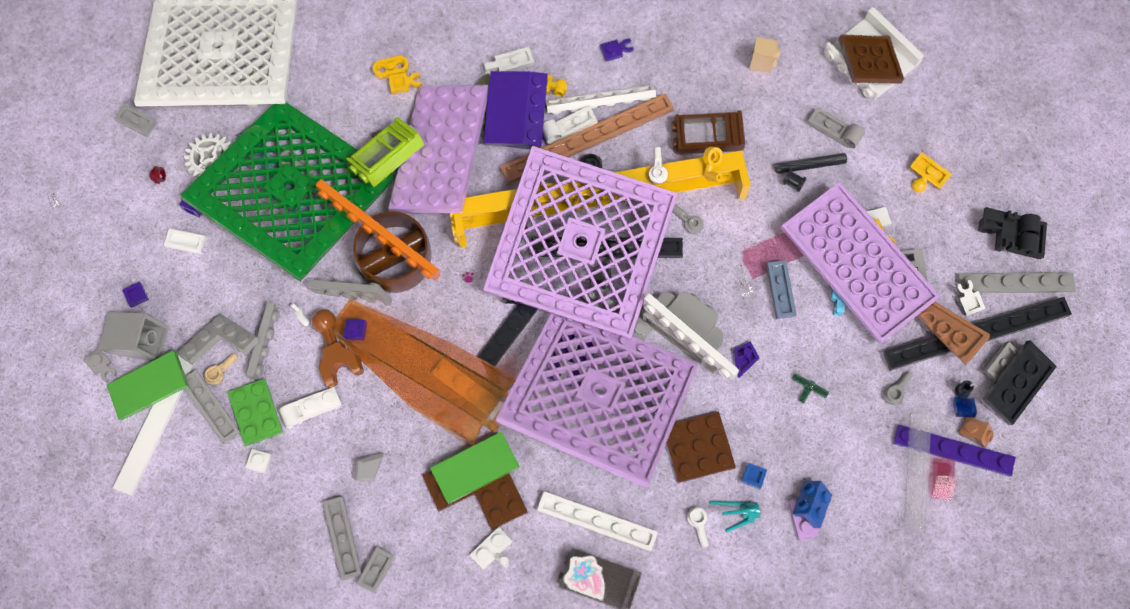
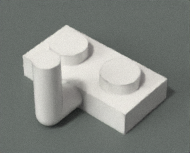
(492, 549)

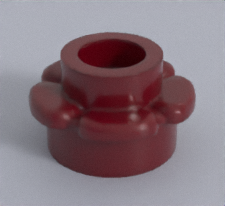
(155, 174)

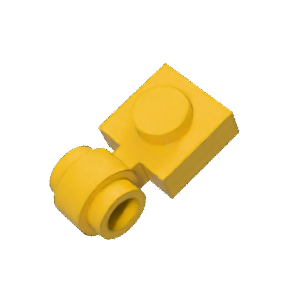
(559, 86)

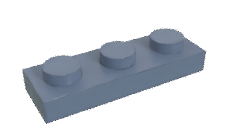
(781, 289)

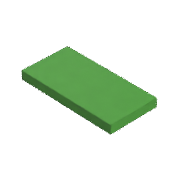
(147, 385)
(475, 467)

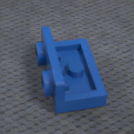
(813, 502)

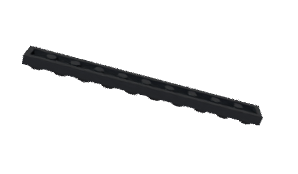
(996, 327)

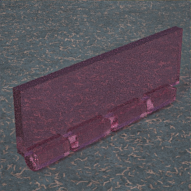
(770, 252)

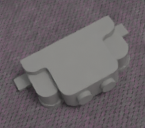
(694, 314)

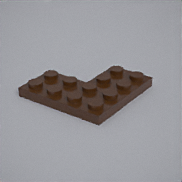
(497, 499)

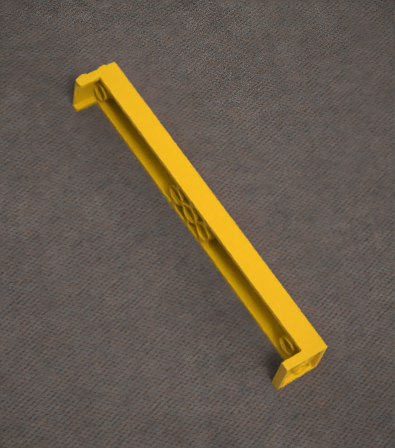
(682, 177)

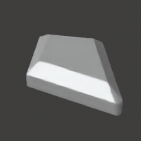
(367, 467)

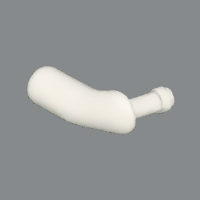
(300, 316)

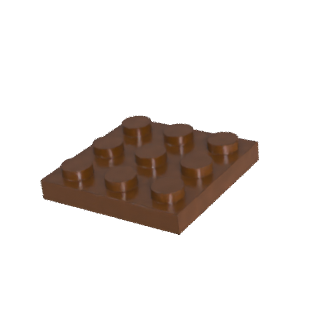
(871, 59)
(699, 447)

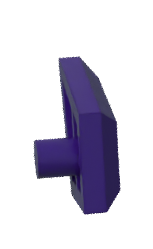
(745, 357)

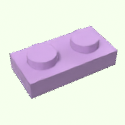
(803, 527)

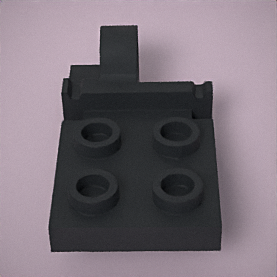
(1014, 232)

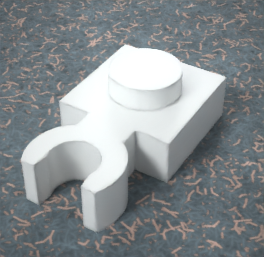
(971, 300)

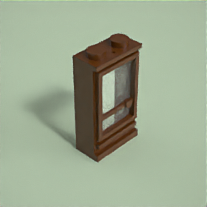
(702, 131)

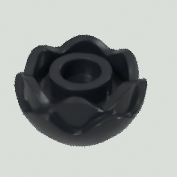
(592, 159)

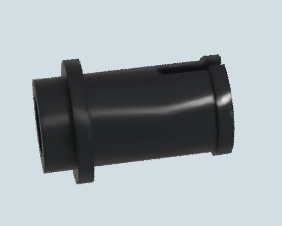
(967, 389)

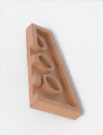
(954, 331)

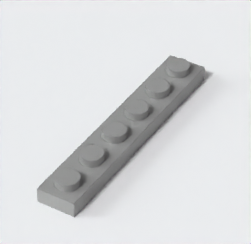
(1019, 282)

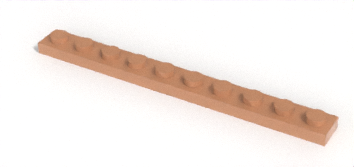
(596, 133)

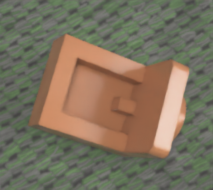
(977, 431)

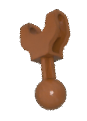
(335, 353)

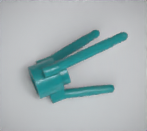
(748, 510)

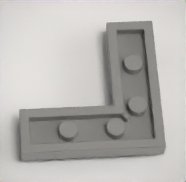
(218, 329)

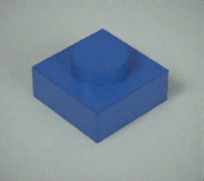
(754, 476)

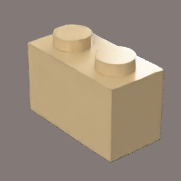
(764, 55)

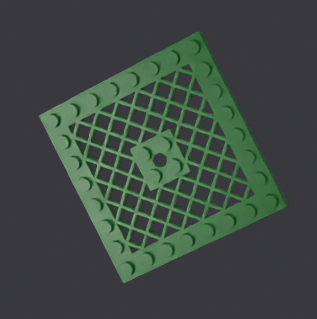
(273, 119)

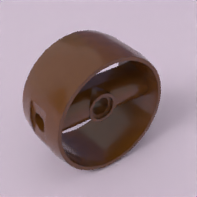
(380, 259)

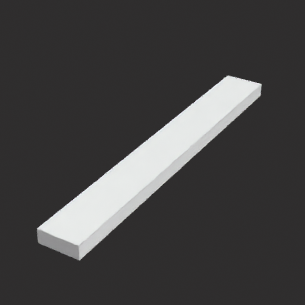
(148, 439)

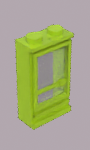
(385, 152)

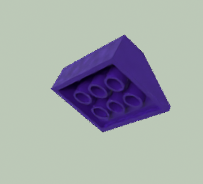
(515, 109)

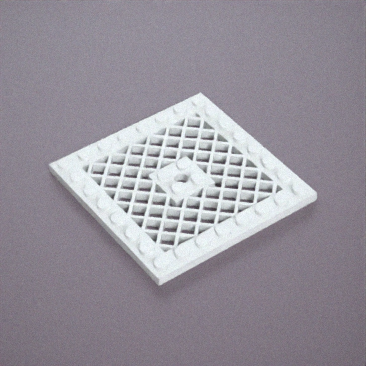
(269, 91)

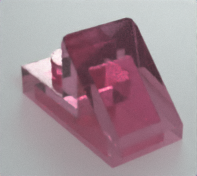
(943, 479)

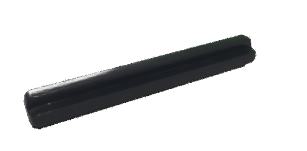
(810, 163)

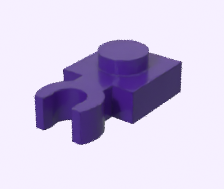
(613, 50)

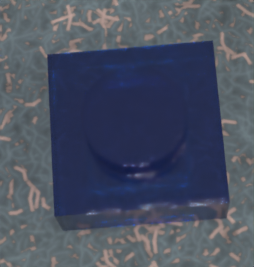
(964, 407)

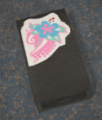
(599, 579)

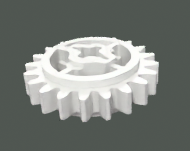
(208, 149)

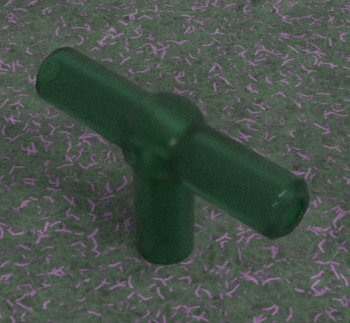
(809, 387)

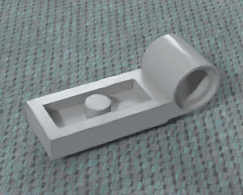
(836, 129)

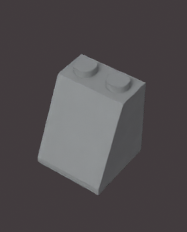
(133, 336)

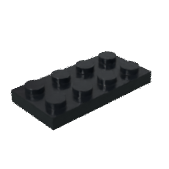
(1019, 382)

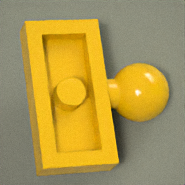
(930, 172)

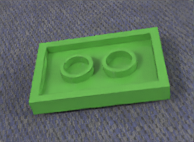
(255, 412)

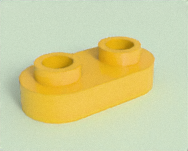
(390, 65)

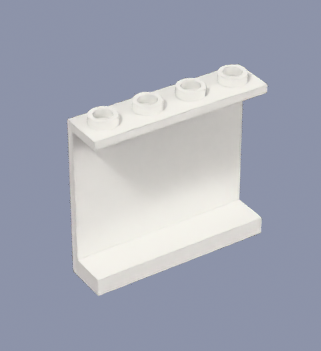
(877, 25)

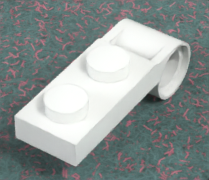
(569, 125)
(309, 407)

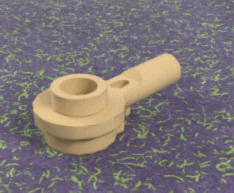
(215, 374)

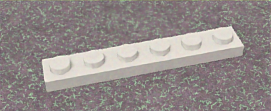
(605, 98)
(695, 342)
(597, 521)

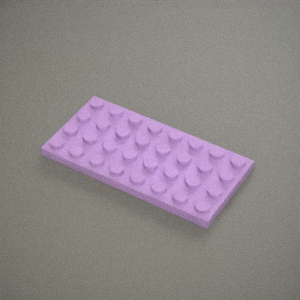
(440, 171)
(860, 262)

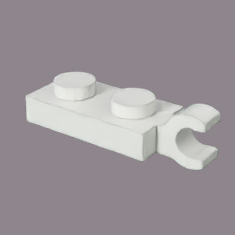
(511, 61)

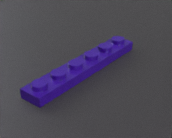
(962, 452)

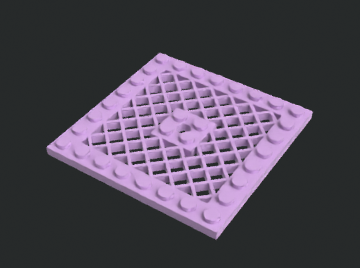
(568, 307)
(583, 446)

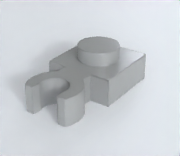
(99, 363)

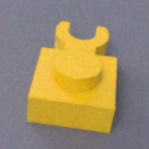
(400, 82)

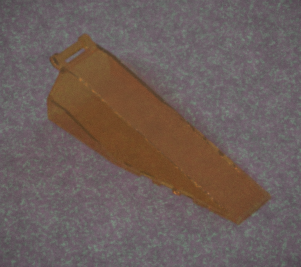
(428, 372)

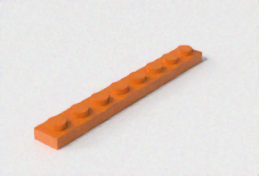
(383, 235)

